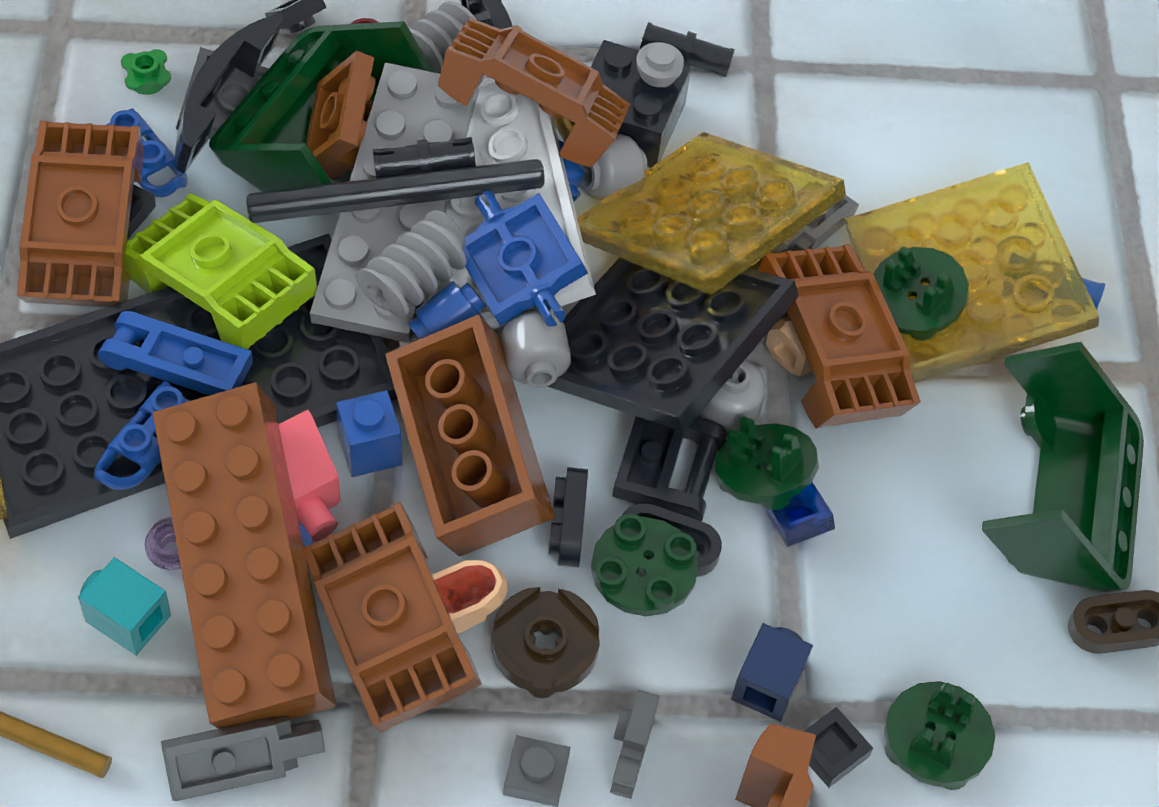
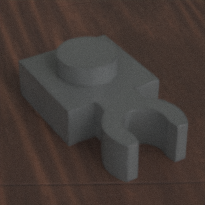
(634, 731)

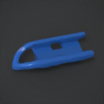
(155, 156)
(137, 440)

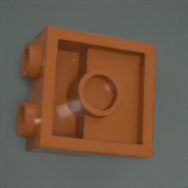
(341, 114)

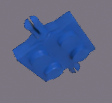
(521, 259)

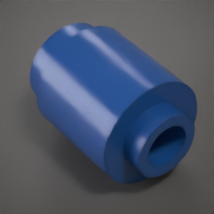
(446, 309)

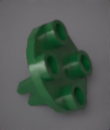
(935, 304)
(766, 463)
(667, 577)
(928, 753)

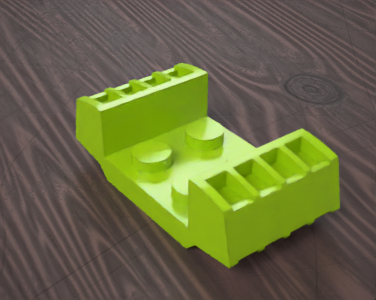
(223, 266)

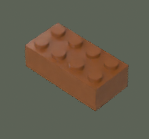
(469, 436)

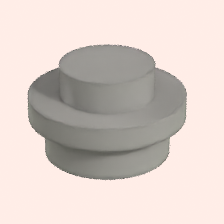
(659, 64)

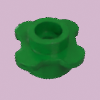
(146, 71)

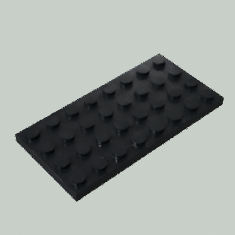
(68, 405)

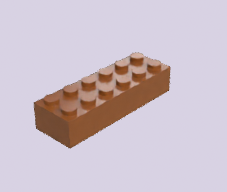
(243, 559)

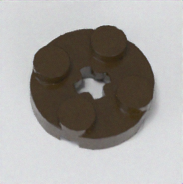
(538, 669)

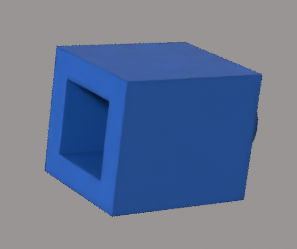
(369, 433)

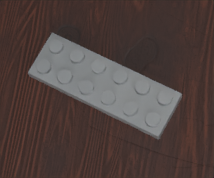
(403, 111)

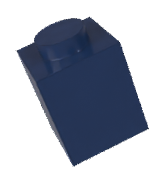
(772, 671)

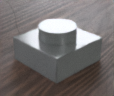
(536, 771)

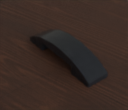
(243, 51)

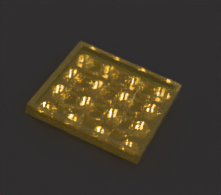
(709, 211)
(1013, 257)

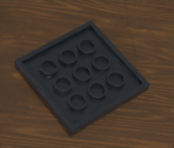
(664, 344)

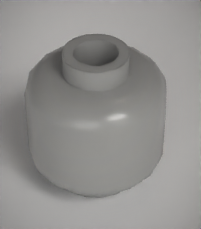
(616, 169)
(535, 349)
(737, 398)

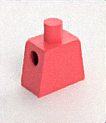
(311, 475)

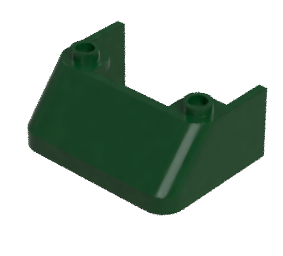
(270, 126)
(1085, 476)

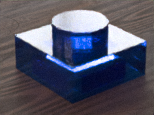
(803, 517)

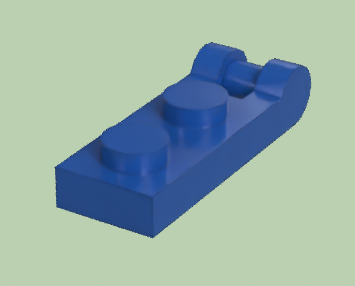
(175, 354)

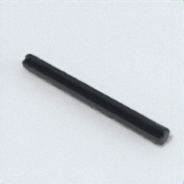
(394, 190)

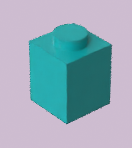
(124, 605)

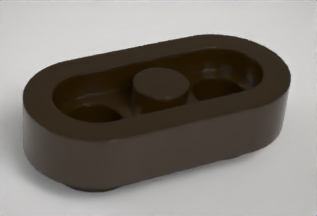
(1117, 620)

